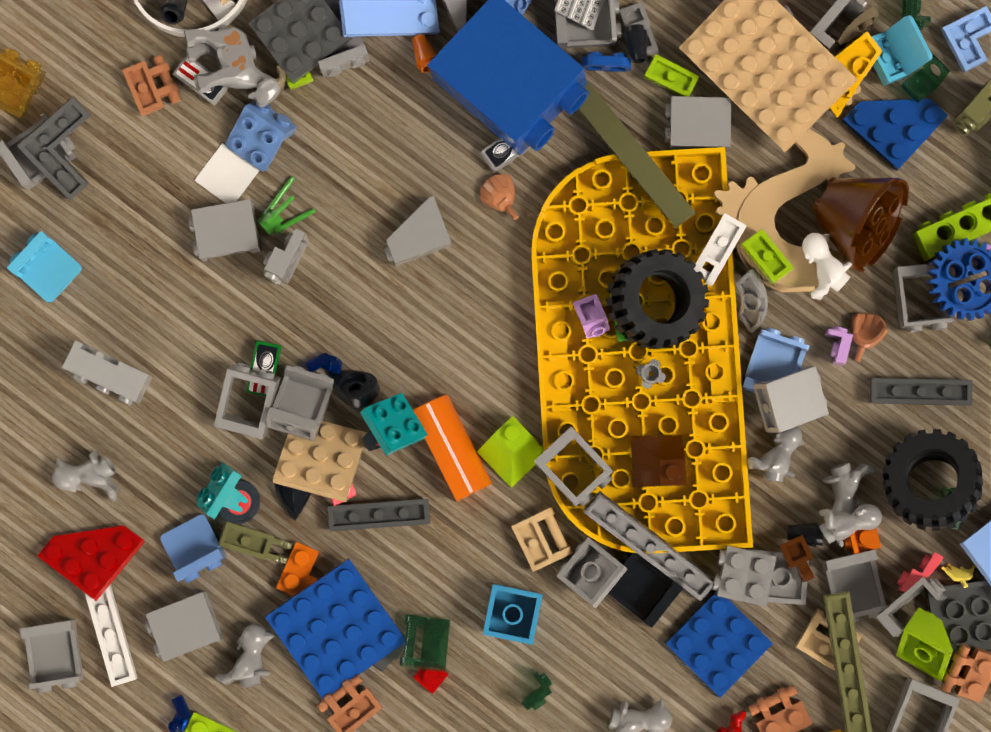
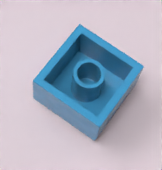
(512, 614)

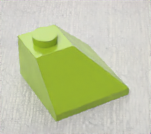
(511, 451)
(926, 644)

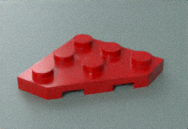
(91, 557)

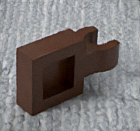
(797, 554)

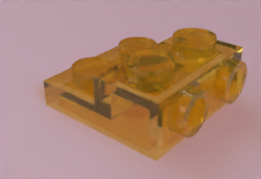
(18, 82)

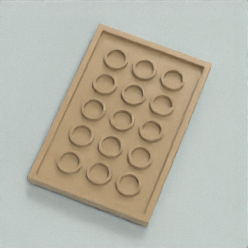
(768, 66)

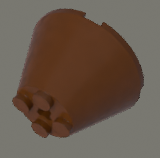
(861, 216)

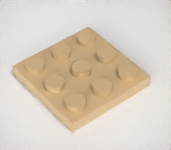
(323, 465)

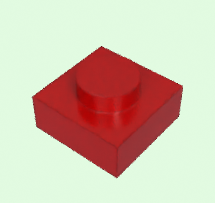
(430, 679)

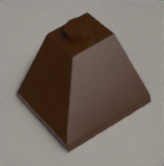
(658, 461)

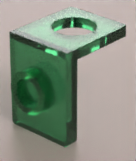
(924, 80)

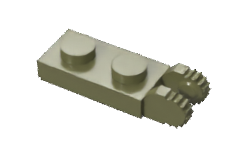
(251, 542)

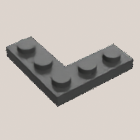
(41, 144)

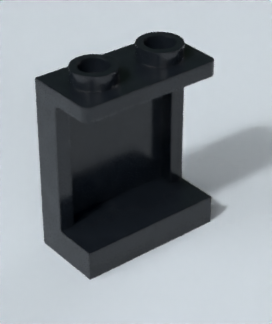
(644, 589)

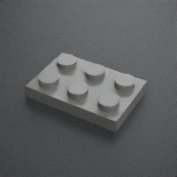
(786, 582)

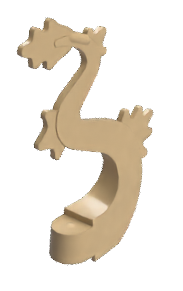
(758, 205)

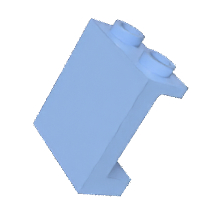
(773, 357)

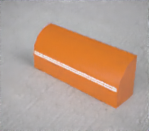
(452, 448)

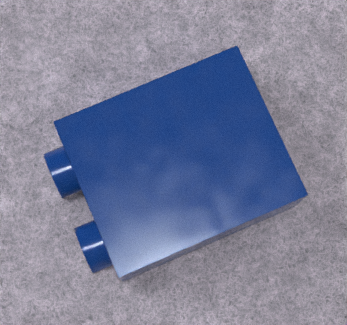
(510, 76)

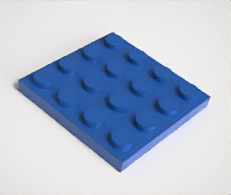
(335, 628)

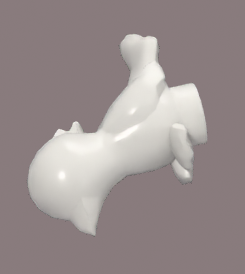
(829, 269)

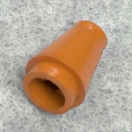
(423, 52)

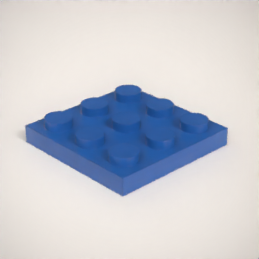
(718, 643)

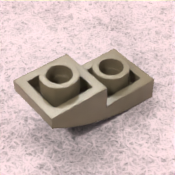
(852, 32)

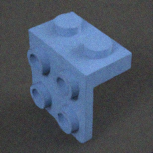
(259, 134)
(193, 548)

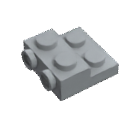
(281, 263)
(591, 572)
(744, 575)

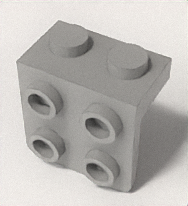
(350, 55)

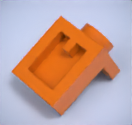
(862, 541)

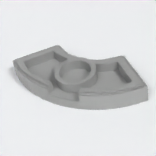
(753, 300)

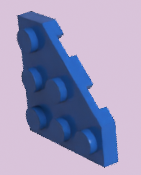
(895, 126)

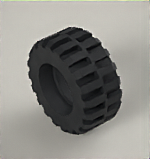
(688, 297)
(925, 448)

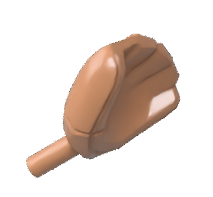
(499, 194)
(867, 331)

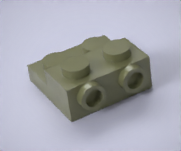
(975, 112)

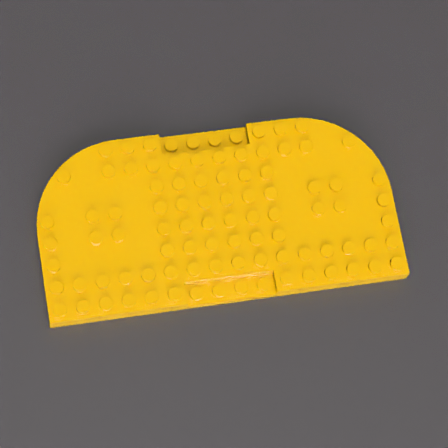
(592, 384)

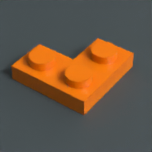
(297, 570)

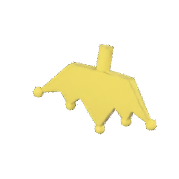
(959, 574)

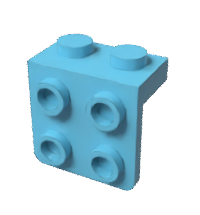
(902, 51)
(44, 266)

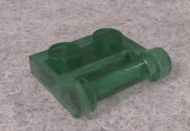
(433, 645)

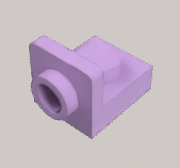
(591, 316)
(841, 349)

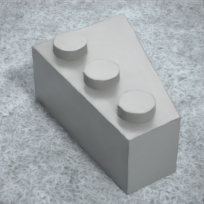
(106, 373)

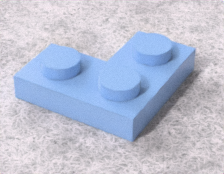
(963, 37)

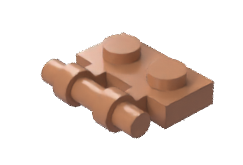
(144, 89)
(976, 676)
(356, 711)
(789, 719)

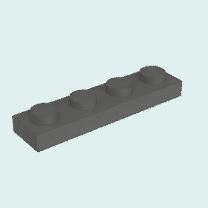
(920, 391)
(379, 515)

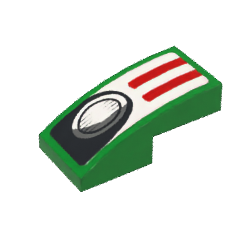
(265, 357)

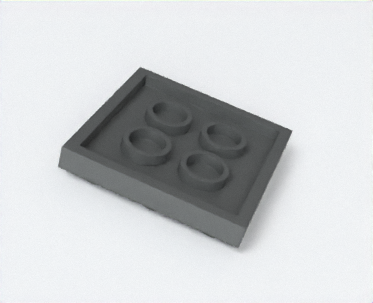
(299, 34)
(965, 614)

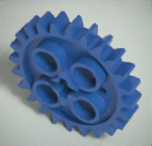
(960, 257)

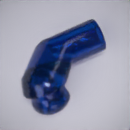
(325, 361)
(182, 715)

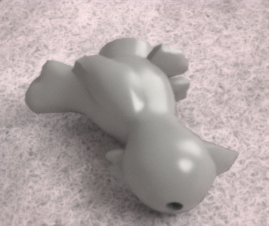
(777, 461)
(94, 472)
(845, 484)
(841, 524)
(249, 665)
(632, 720)

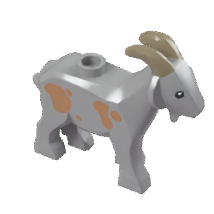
(234, 63)

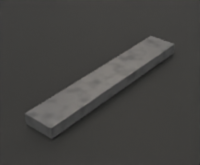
(643, 539)

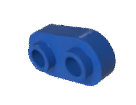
(616, 63)

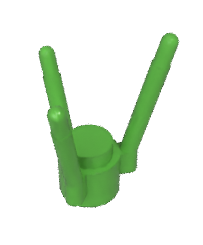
(272, 220)

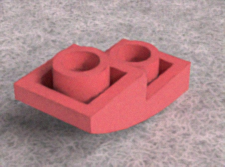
(928, 565)

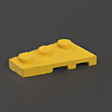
(858, 59)

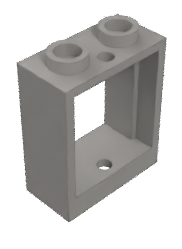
(908, 272)
(242, 425)
(601, 481)
(950, 705)

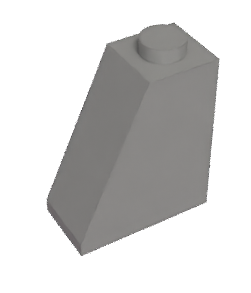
(418, 235)

